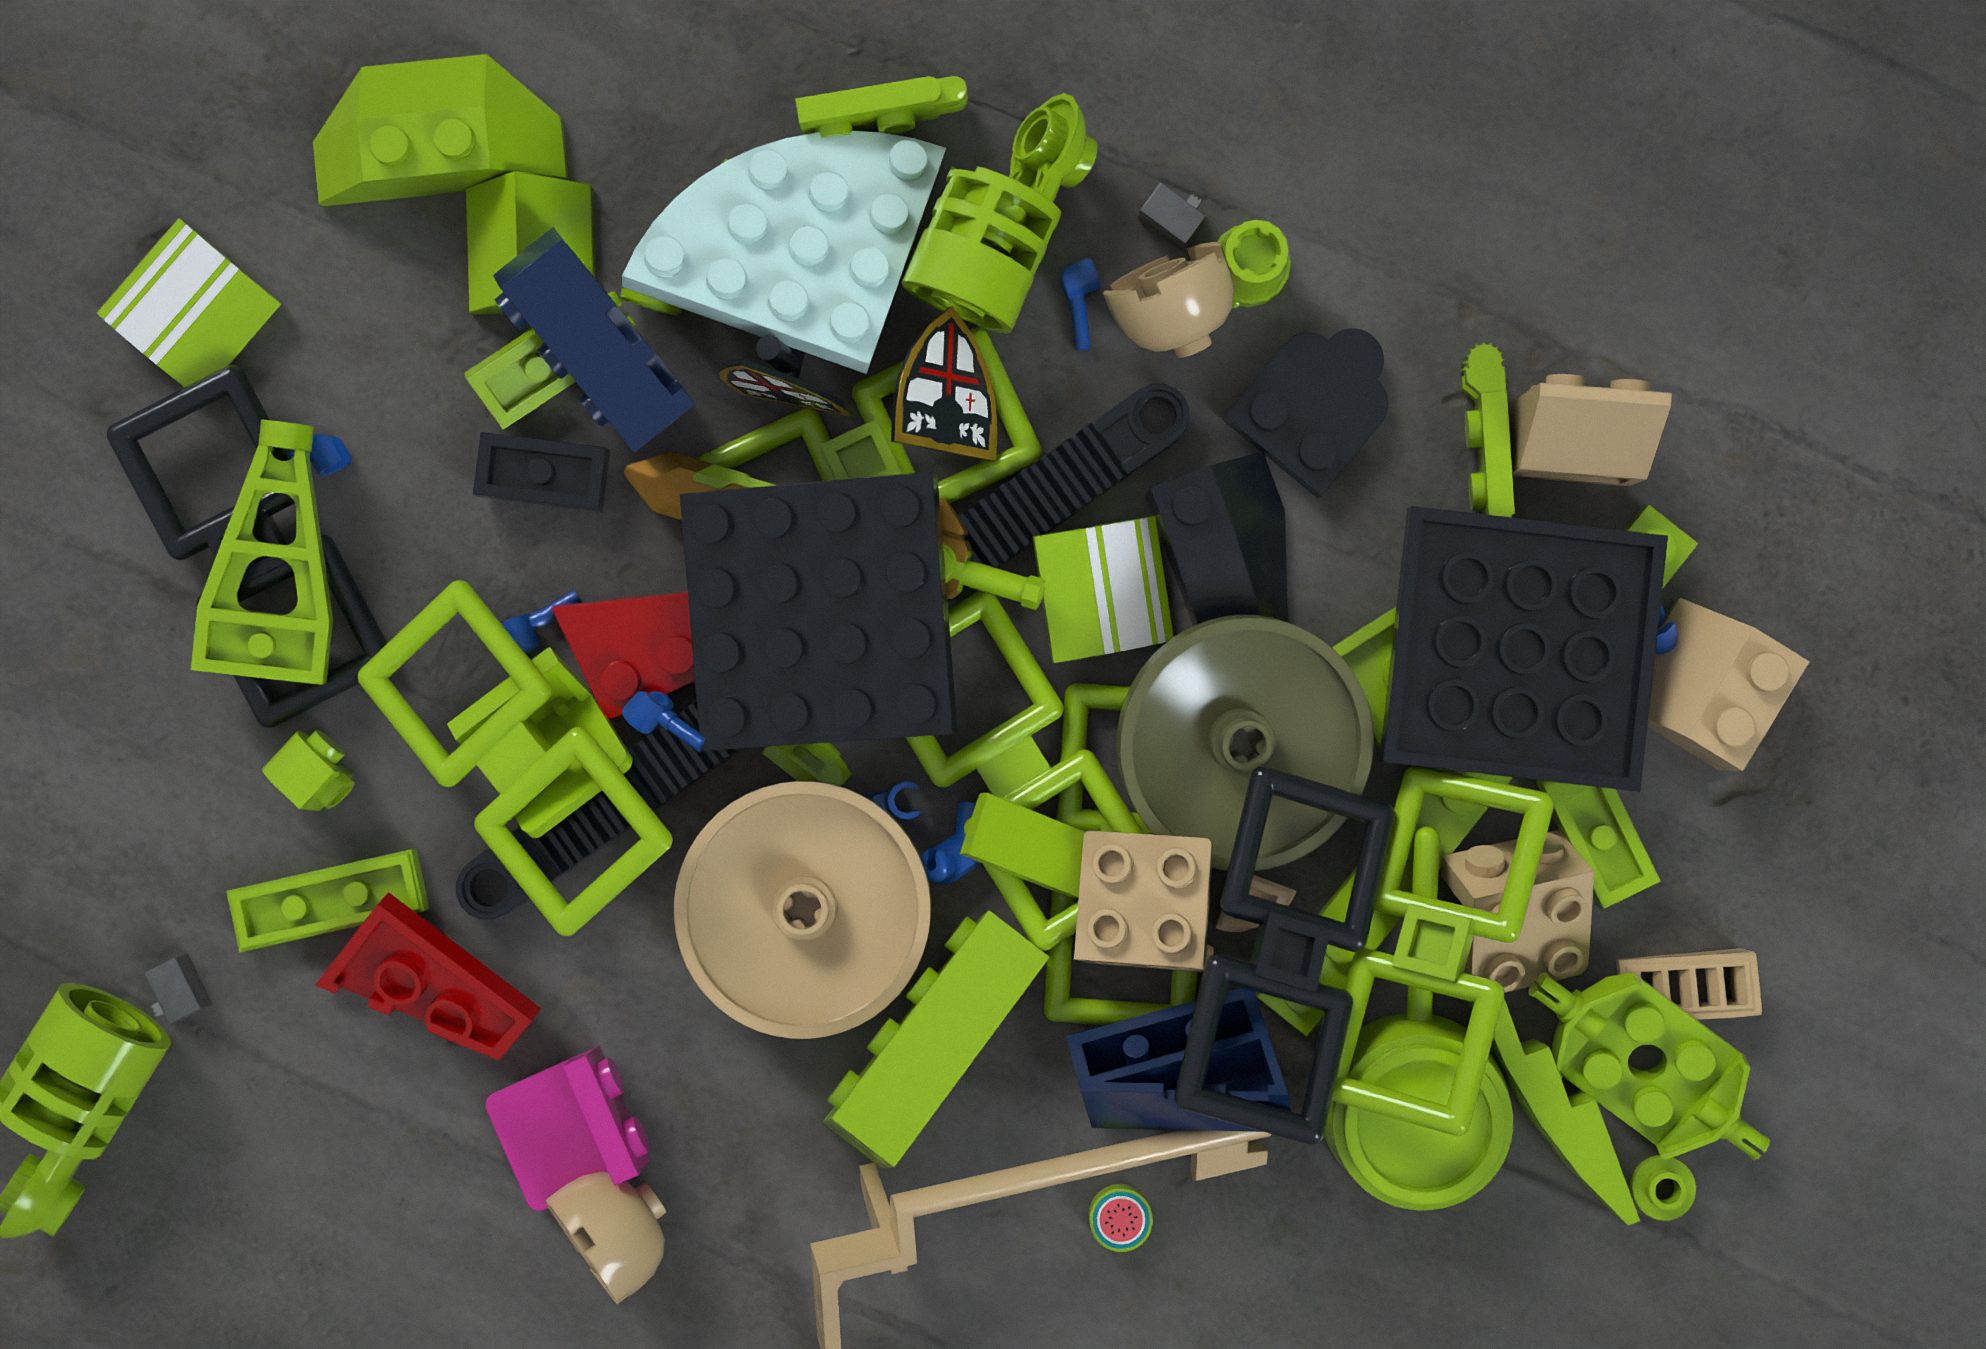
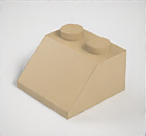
(1719, 686)

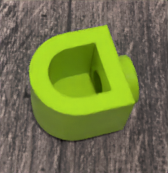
(310, 771)

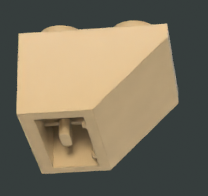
(1587, 432)

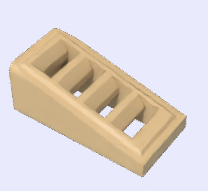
(1742, 972)

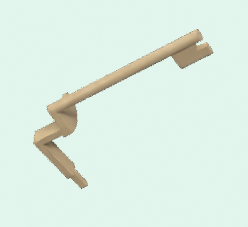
(892, 1238)

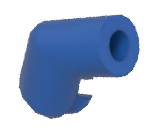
(944, 862)

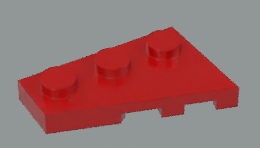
(630, 645)
(421, 972)

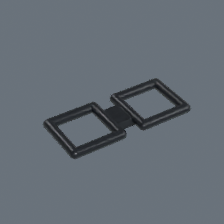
(262, 571)
(1285, 956)

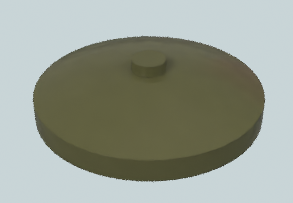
(1237, 700)

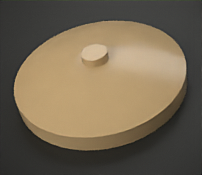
(802, 909)

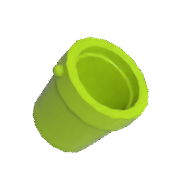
(1257, 261)

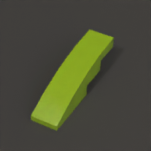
(1566, 1121)

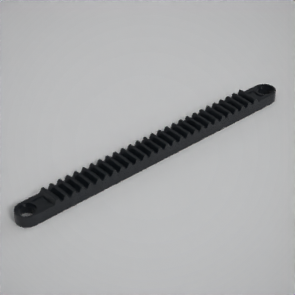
(997, 532)

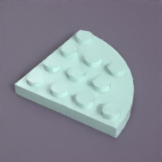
(795, 240)

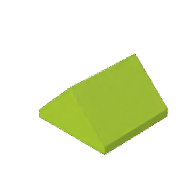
(514, 213)

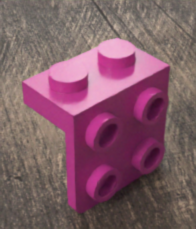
(568, 1126)

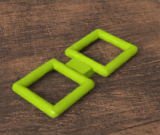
(869, 448)
(514, 758)
(1016, 767)
(1438, 942)
(1057, 999)

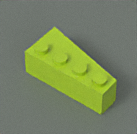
(935, 1040)

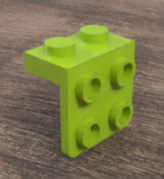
(568, 707)

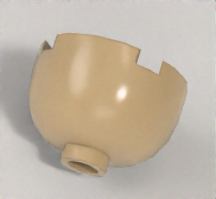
(1174, 301)
(612, 1230)

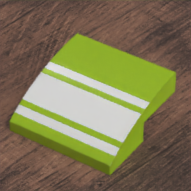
(188, 306)
(1103, 589)

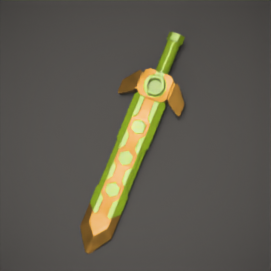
(669, 474)

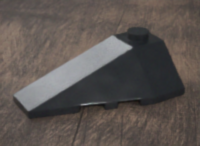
(1225, 539)

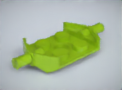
(1682, 1100)

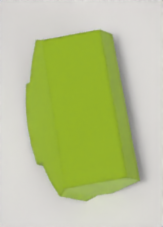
(810, 762)

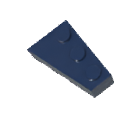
(590, 340)
(1134, 1067)

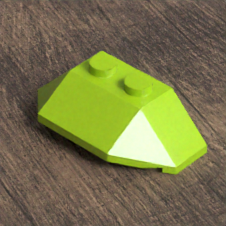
(433, 132)

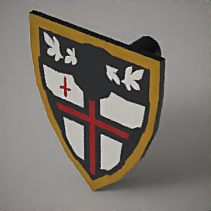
(782, 383)
(946, 393)

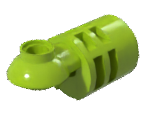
(996, 227)
(71, 1096)

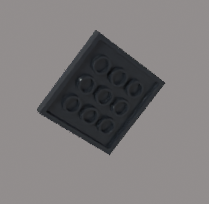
(819, 612)
(1523, 648)

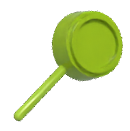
(1419, 1058)

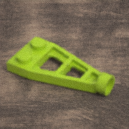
(261, 643)

